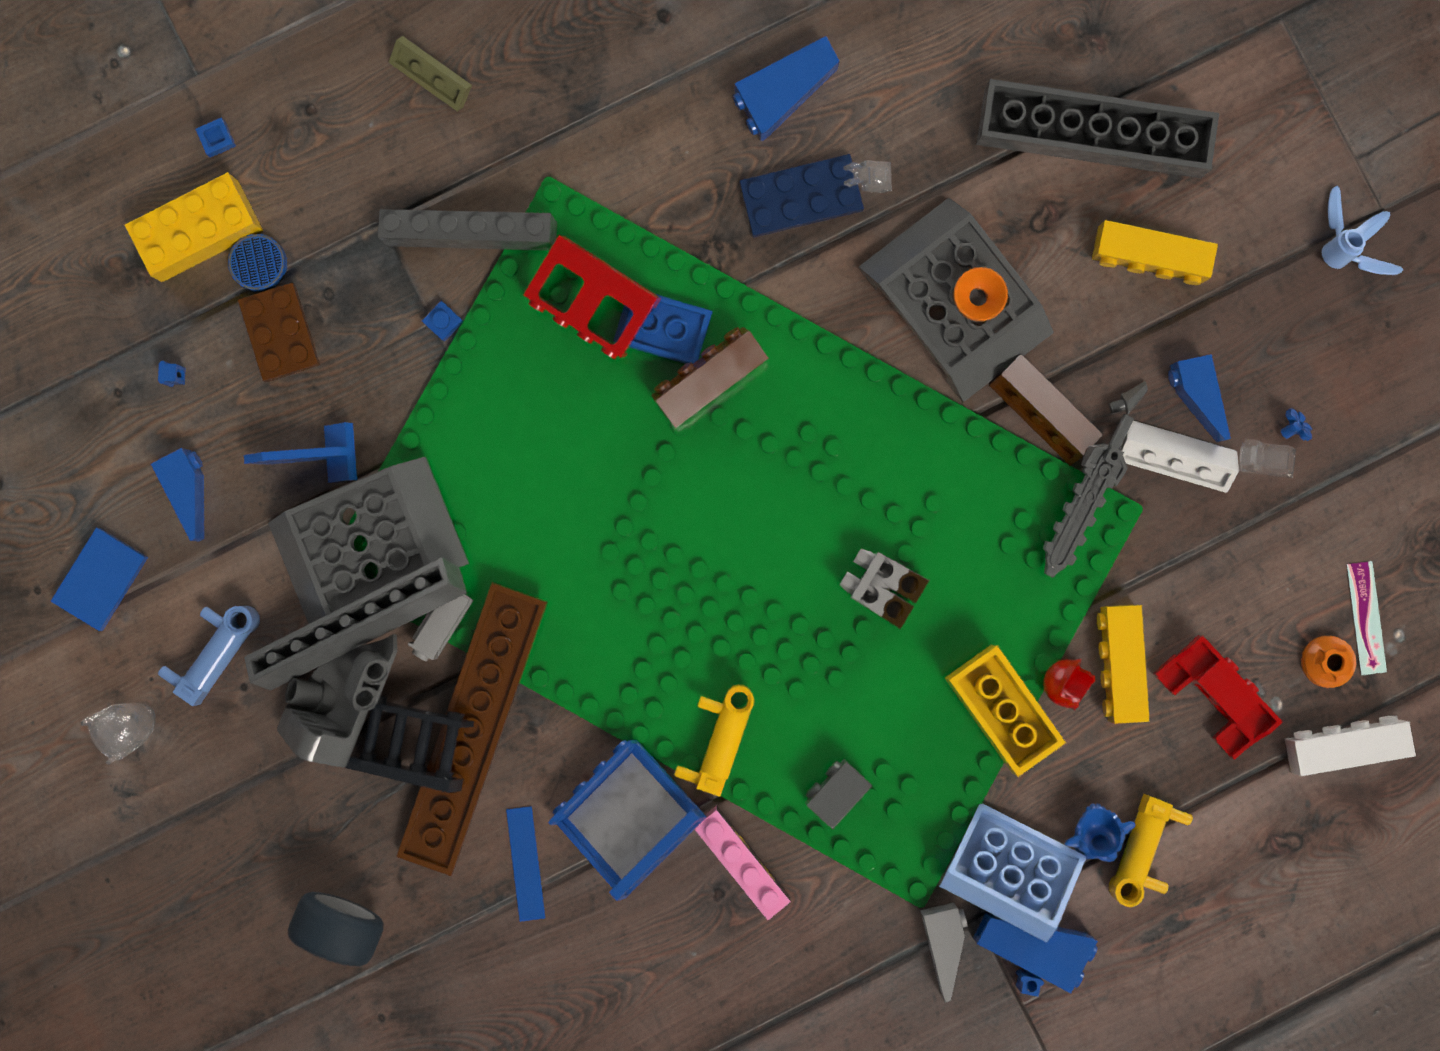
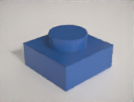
(215, 137)
(442, 321)

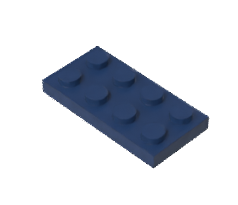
(800, 196)

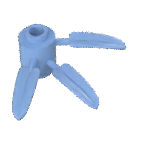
(1350, 243)

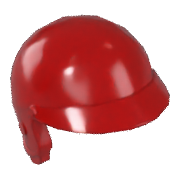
(1067, 683)

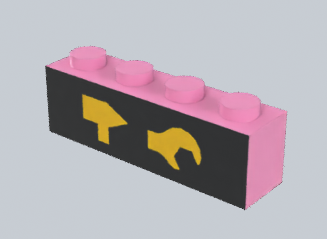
(742, 863)

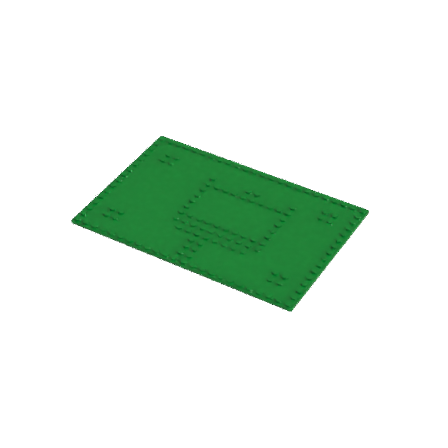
(726, 541)

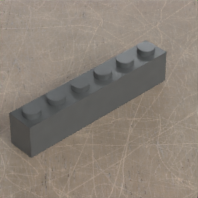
(467, 229)

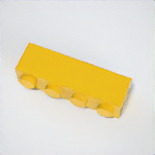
(1154, 252)
(1123, 664)

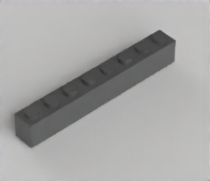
(355, 624)

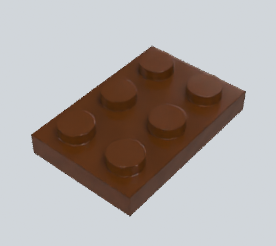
(279, 332)

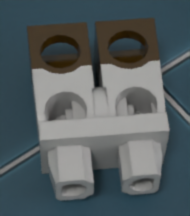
(875, 584)

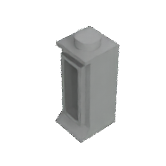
(438, 628)

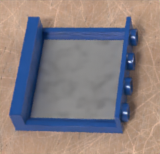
(627, 817)

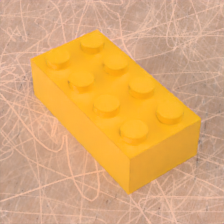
(193, 227)
(1005, 710)

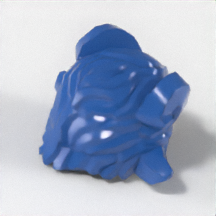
(1099, 834)

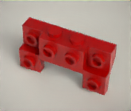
(1227, 691)

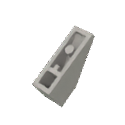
(945, 940)

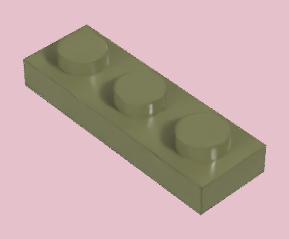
(430, 73)

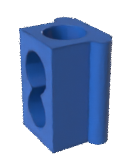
(168, 374)
(1029, 981)

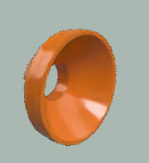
(990, 283)
(1315, 661)

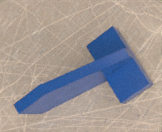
(338, 453)

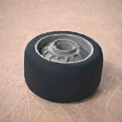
(335, 929)

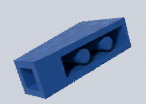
(784, 86)
(1056, 961)

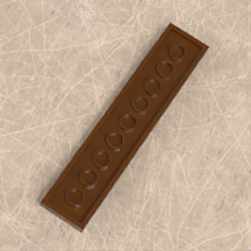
(484, 696)

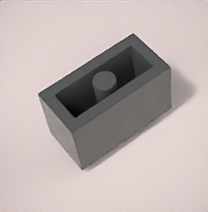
(837, 793)

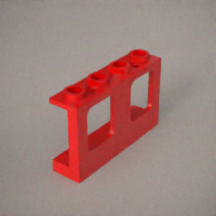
(599, 281)

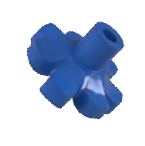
(1296, 426)

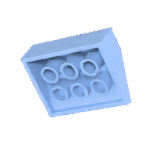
(1014, 872)

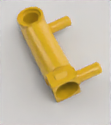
(723, 743)
(1141, 850)

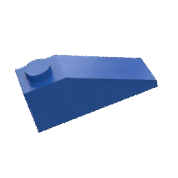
(1199, 390)
(184, 487)

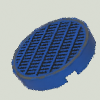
(257, 262)

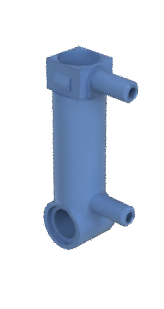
(215, 655)

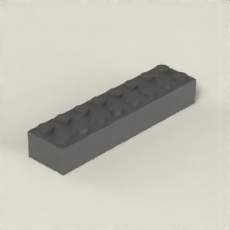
(1097, 128)

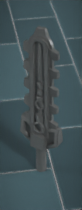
(1102, 469)

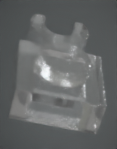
(873, 175)

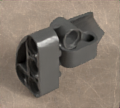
(333, 703)

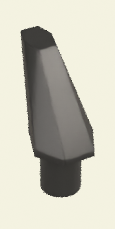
(1129, 399)

